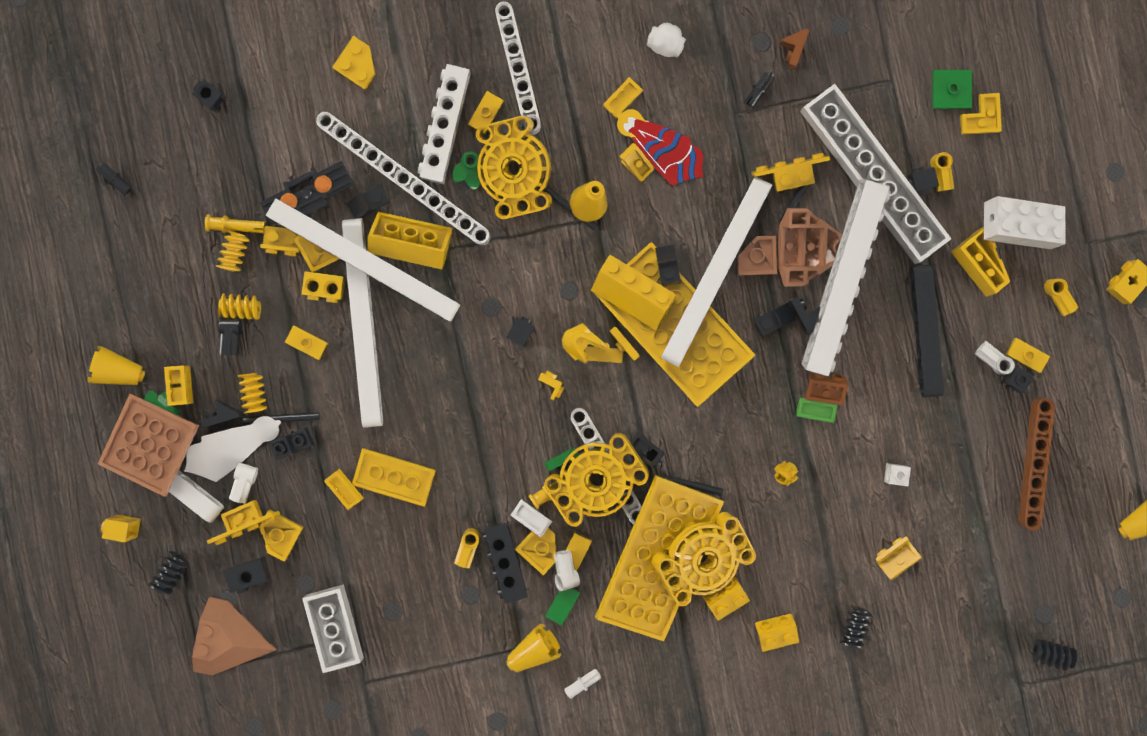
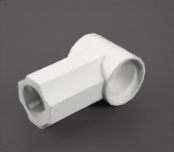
(993, 358)
(244, 478)
(566, 575)

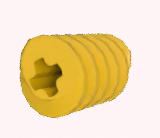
(232, 251)
(239, 307)
(252, 392)

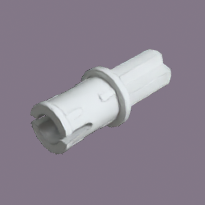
(582, 683)

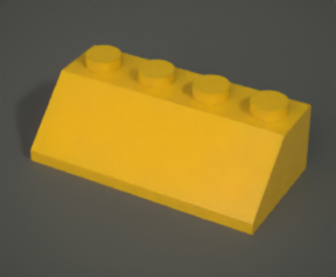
(409, 240)
(633, 292)

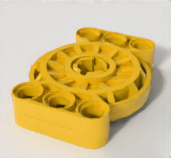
(496, 167)
(586, 495)
(718, 568)

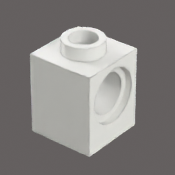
(897, 474)

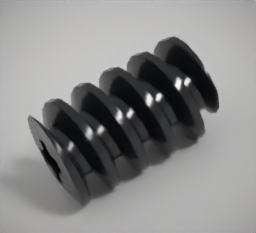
(171, 573)
(856, 627)
(1054, 653)

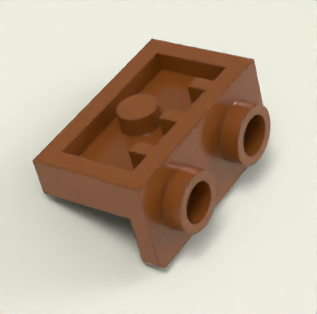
(826, 388)

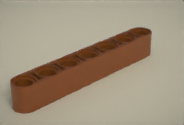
(1039, 473)

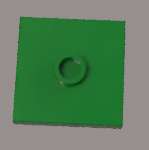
(951, 89)

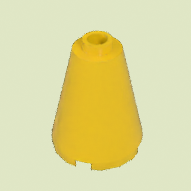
(589, 201)
(113, 368)
(1135, 524)
(535, 649)

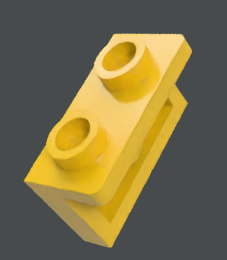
(550, 379)
(897, 558)
(727, 599)
(777, 632)

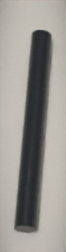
(565, 204)
(285, 417)

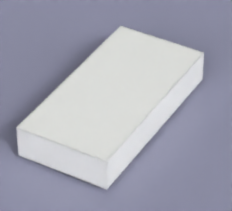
(531, 518)

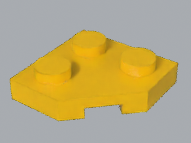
(356, 63)
(313, 254)
(280, 536)
(539, 550)

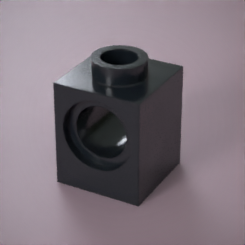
(214, 100)
(520, 331)
(1017, 380)

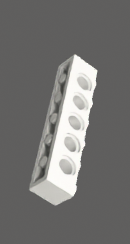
(461, 77)

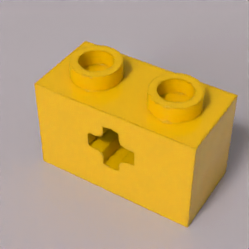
(1119, 285)

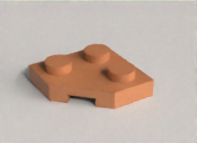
(758, 257)

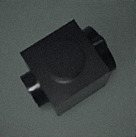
(923, 180)

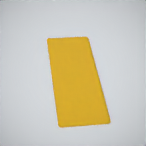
(611, 355)

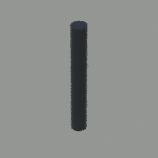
(796, 198)
(697, 486)

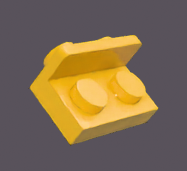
(279, 240)

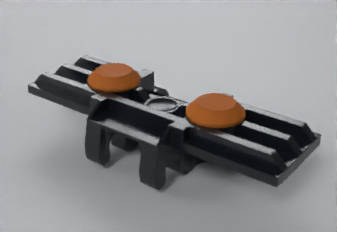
(309, 199)

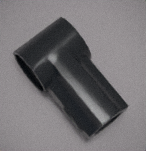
(230, 331)

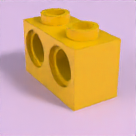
(324, 282)
(178, 385)
(120, 528)

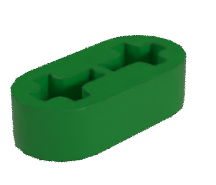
(559, 459)

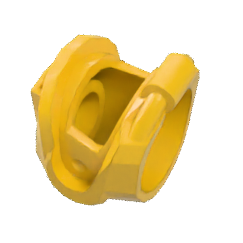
(577, 339)

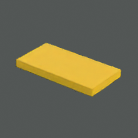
(393, 477)

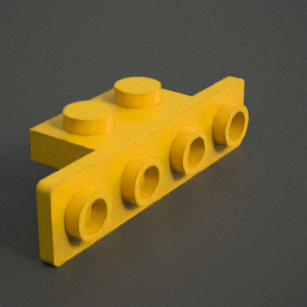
(792, 174)
(242, 518)

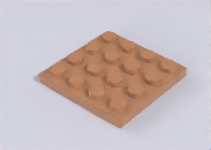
(148, 445)

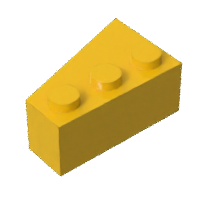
(982, 263)

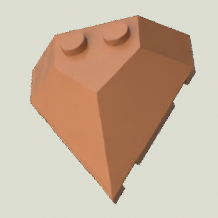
(805, 246)
(225, 639)

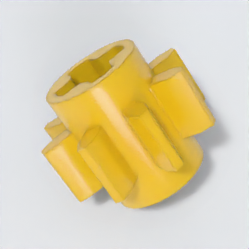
(786, 473)

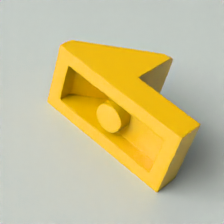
(636, 162)

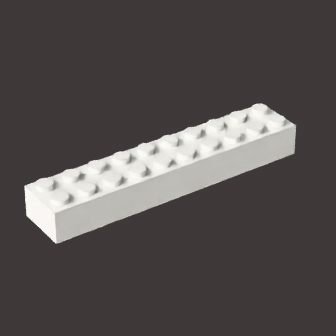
(866, 159)
(845, 276)

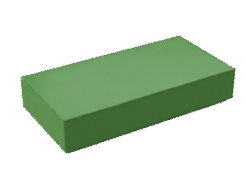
(816, 410)

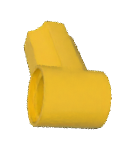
(944, 173)
(1062, 297)
(467, 549)

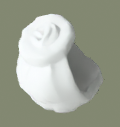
(666, 40)

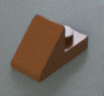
(796, 43)

